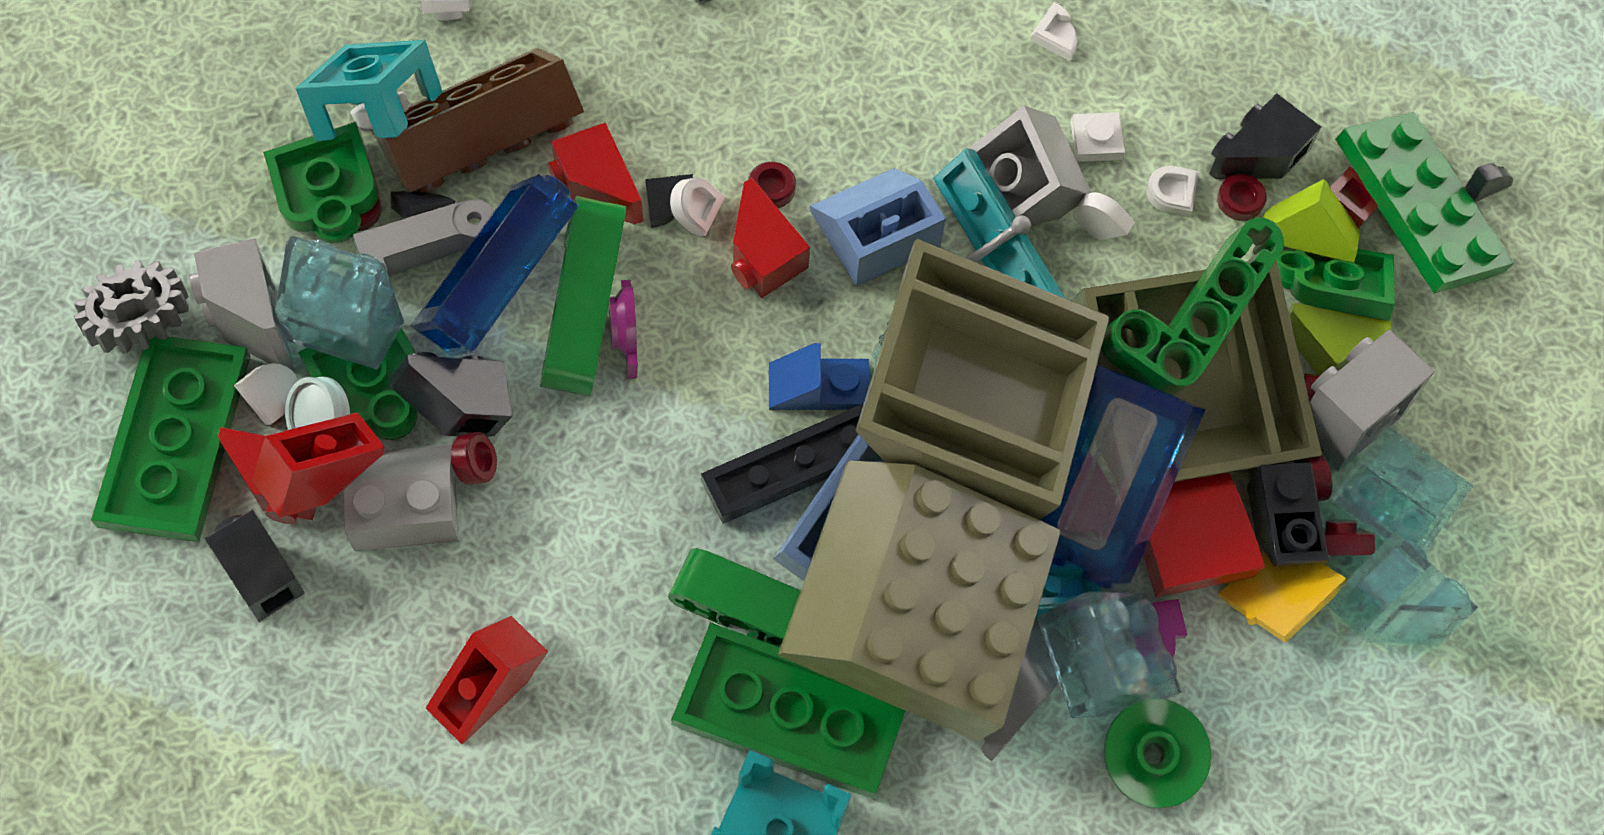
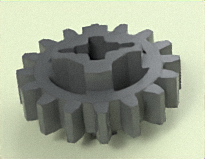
(131, 306)

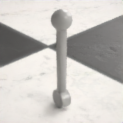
(1020, 225)

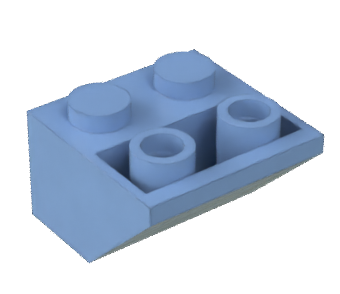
(878, 223)

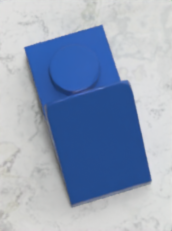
(817, 383)

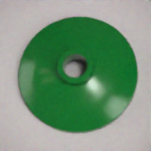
(1182, 746)

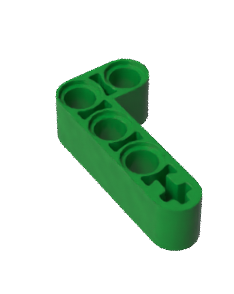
(582, 296)
(1204, 302)
(734, 596)

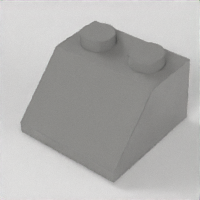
(1033, 165)
(241, 299)
(1365, 395)
(403, 500)

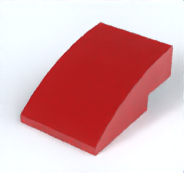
(1201, 538)

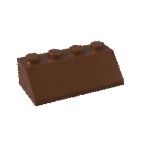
(481, 118)

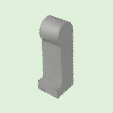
(424, 236)

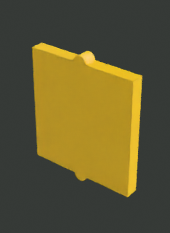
(1283, 596)

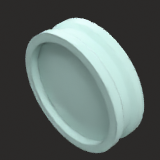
(315, 401)

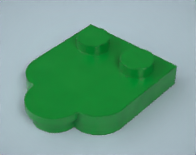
(324, 183)
(1341, 285)
(369, 388)

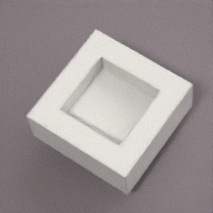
(446, 8)
(1097, 137)

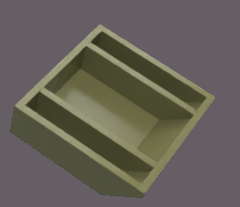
(982, 380)
(1250, 387)
(922, 595)

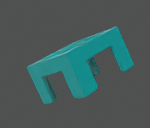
(368, 76)
(780, 806)

